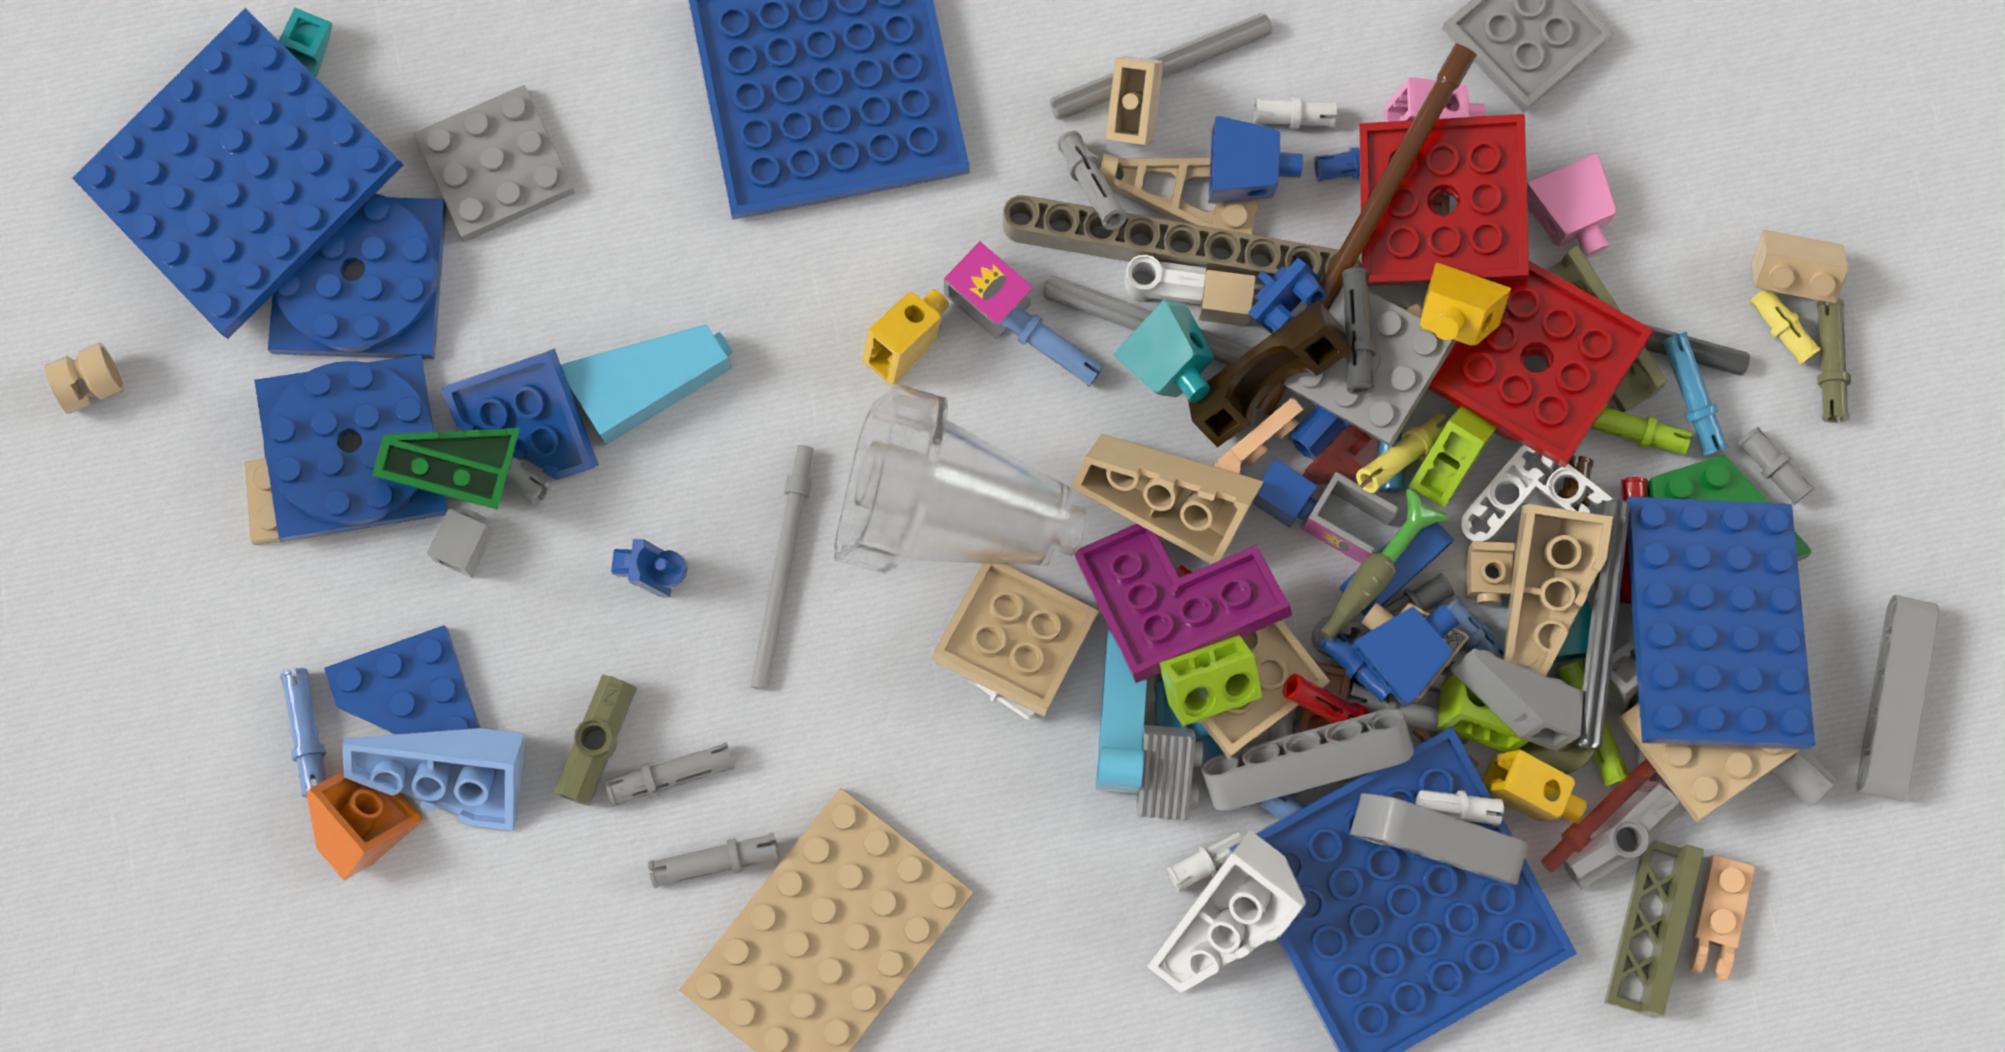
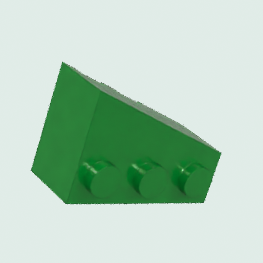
(451, 464)

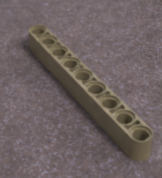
(1162, 234)

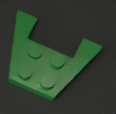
(1715, 481)

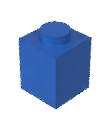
(1285, 494)

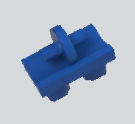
(1284, 294)
(650, 567)

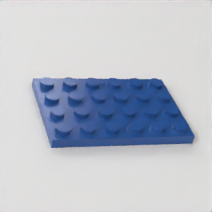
(1718, 624)

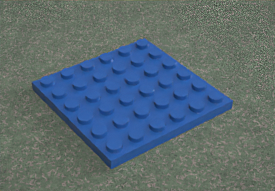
(826, 99)
(237, 173)
(1397, 938)

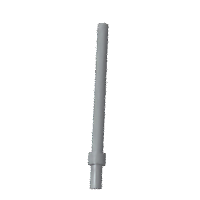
(797, 489)

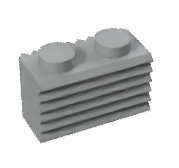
(1168, 772)

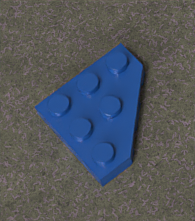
(529, 397)
(406, 686)

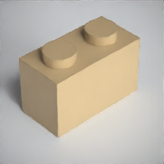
(1134, 100)
(1799, 266)

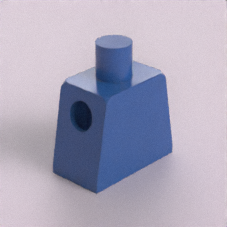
(1247, 161)
(1407, 650)

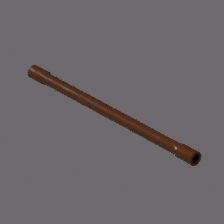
(1447, 81)

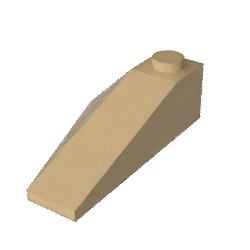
(1551, 579)

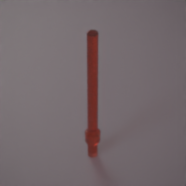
(1579, 834)

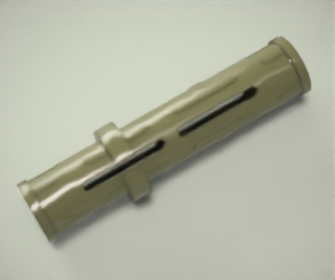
(1833, 362)

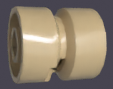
(98, 377)

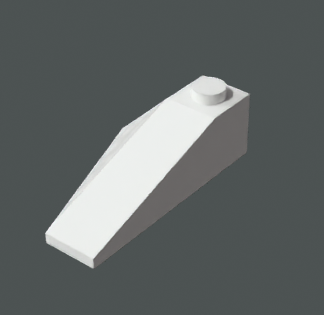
(1239, 910)

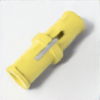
(1785, 325)

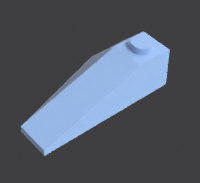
(456, 770)

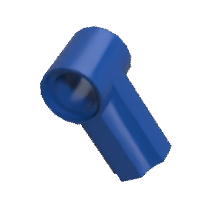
(1316, 432)

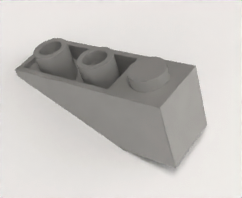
(1528, 702)

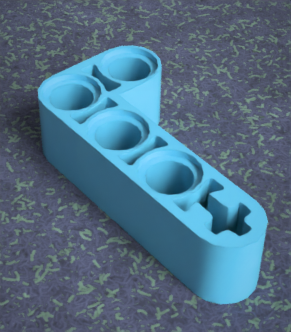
(1120, 725)

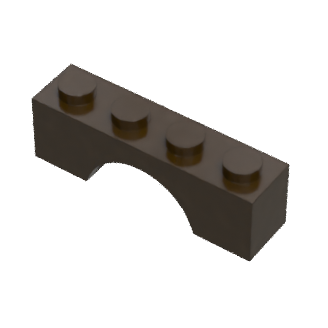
(1302, 345)

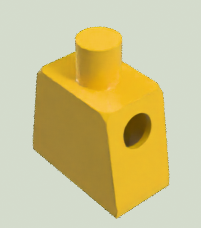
(1462, 305)
(903, 334)
(1532, 787)

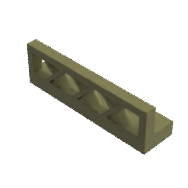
(1644, 377)
(1669, 932)

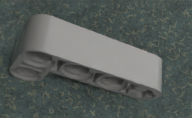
(1439, 837)

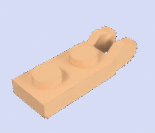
(1252, 445)
(1721, 913)

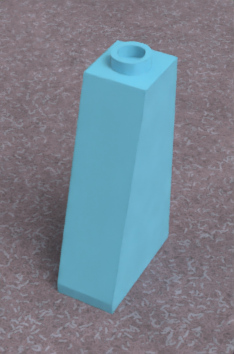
(645, 378)

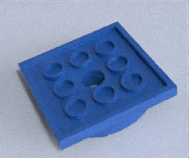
(384, 311)
(310, 478)

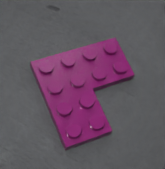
(1167, 616)

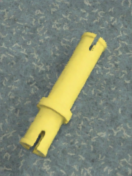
(1414, 445)

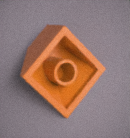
(357, 823)

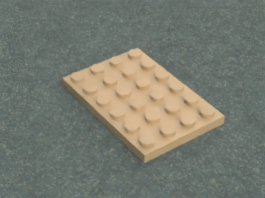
(827, 936)

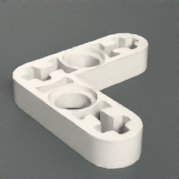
(1528, 484)

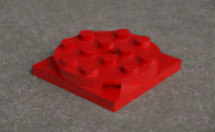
(1478, 165)
(1586, 354)

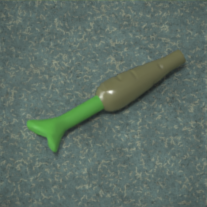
(1379, 568)

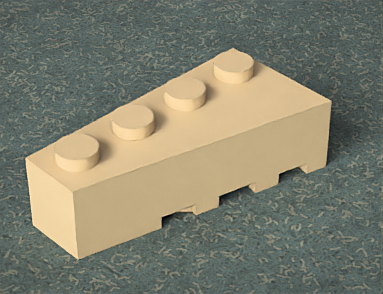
(1168, 494)

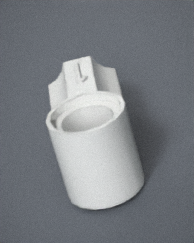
(1170, 281)

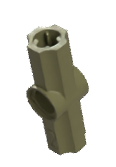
(605, 714)

